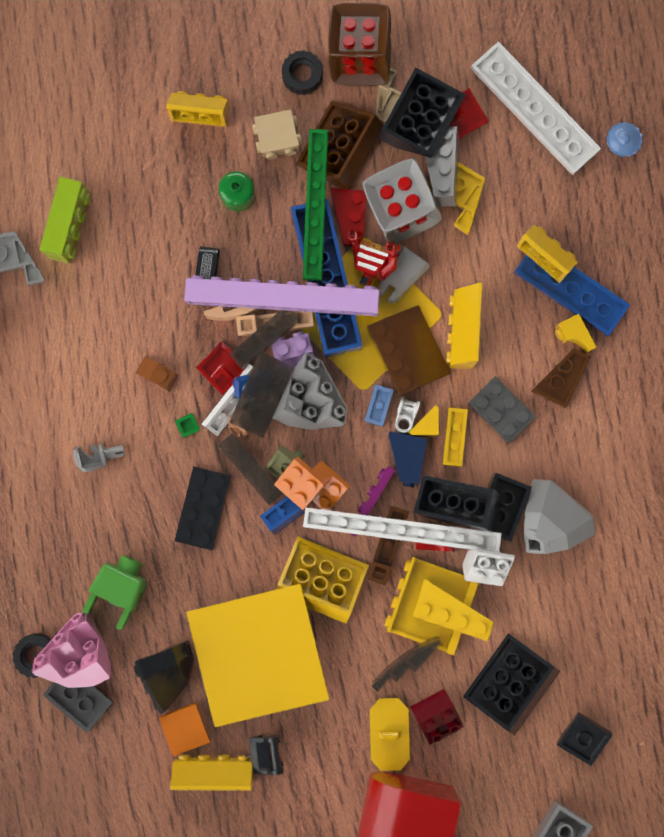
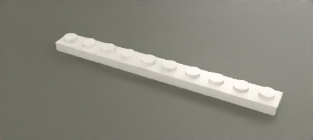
(402, 530)

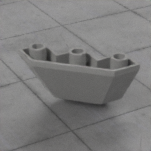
(311, 398)
(554, 519)

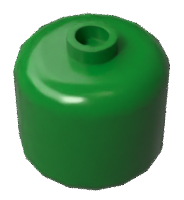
(236, 191)

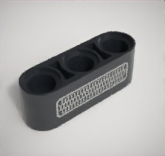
(207, 262)

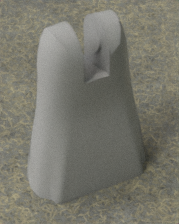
(409, 270)

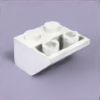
(487, 567)

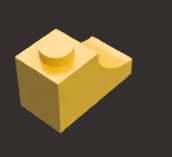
(575, 331)

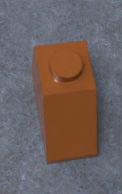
(156, 373)

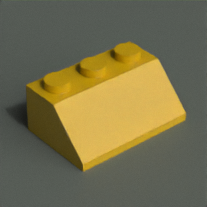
(198, 109)
(547, 253)

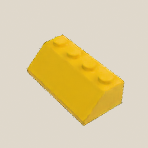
(212, 773)

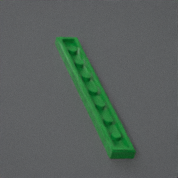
(315, 205)

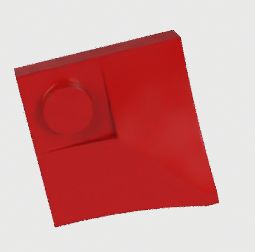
(469, 115)
(219, 368)

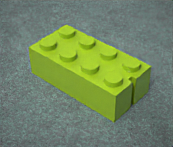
(65, 220)

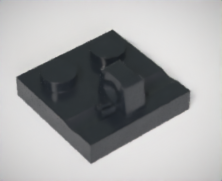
(584, 738)

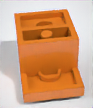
(308, 485)

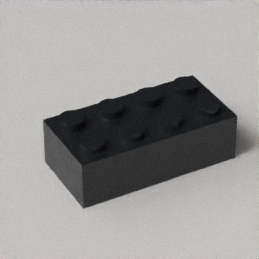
(458, 503)

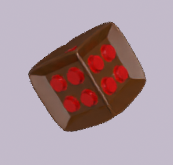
(360, 44)

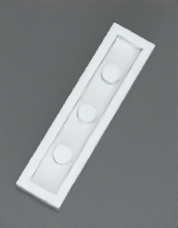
(224, 409)

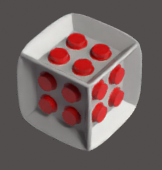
(401, 200)

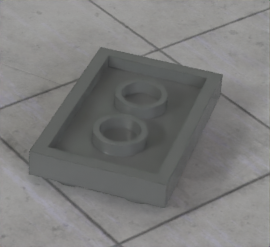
(501, 410)
(80, 704)

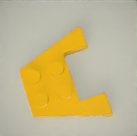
(467, 197)

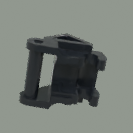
(260, 755)

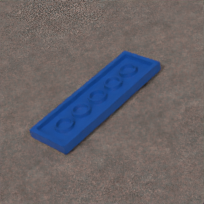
(577, 294)

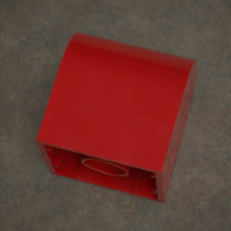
(408, 807)

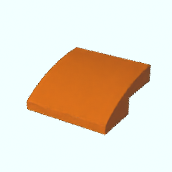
(184, 729)

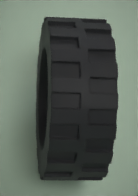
(296, 59)
(19, 654)

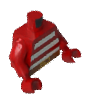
(373, 259)

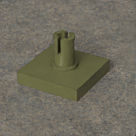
(282, 460)

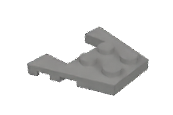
(15, 256)

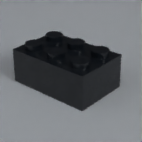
(511, 506)

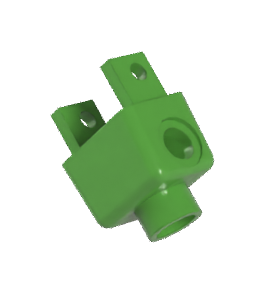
(119, 586)

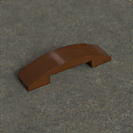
(386, 551)

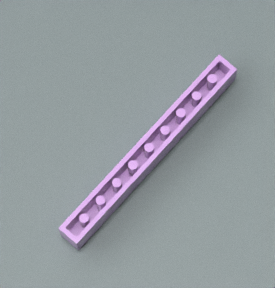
(282, 296)

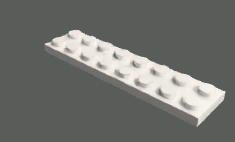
(535, 108)

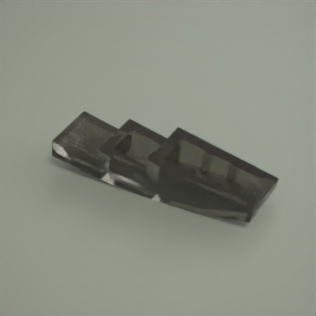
(412, 658)

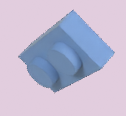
(378, 405)

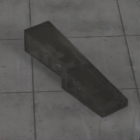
(250, 468)

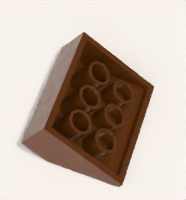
(349, 142)
(408, 350)

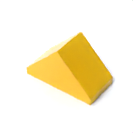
(427, 425)

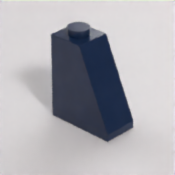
(408, 457)

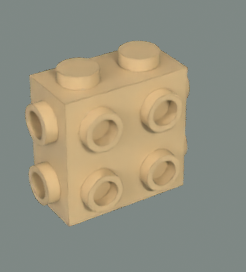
(277, 134)

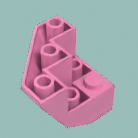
(75, 655)

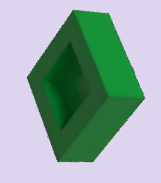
(187, 425)

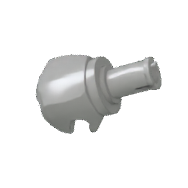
(96, 460)

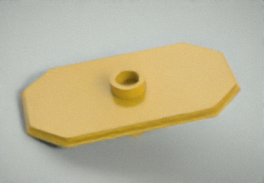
(389, 734)

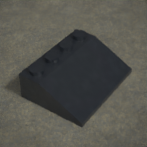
(421, 114)
(511, 684)

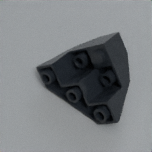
(166, 674)

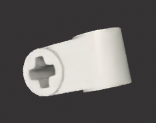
(406, 412)

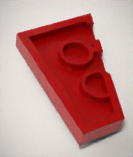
(350, 211)

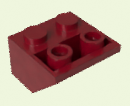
(437, 716)

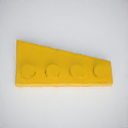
(445, 610)

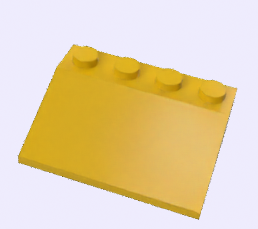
(464, 327)
(326, 578)

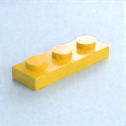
(455, 437)

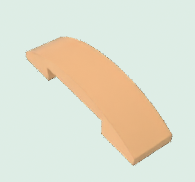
(218, 313)
(251, 323)

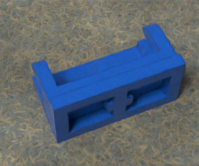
(281, 515)

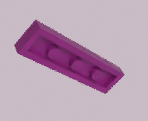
(375, 492)

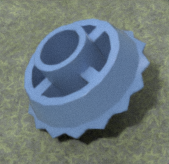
(624, 139)

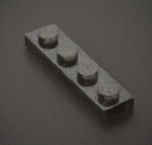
(264, 337)

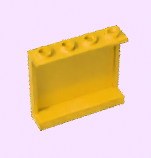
(419, 630)

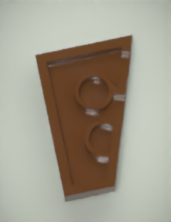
(563, 378)

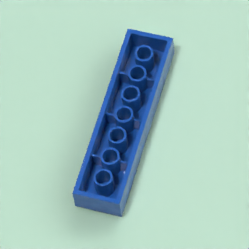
(337, 331)

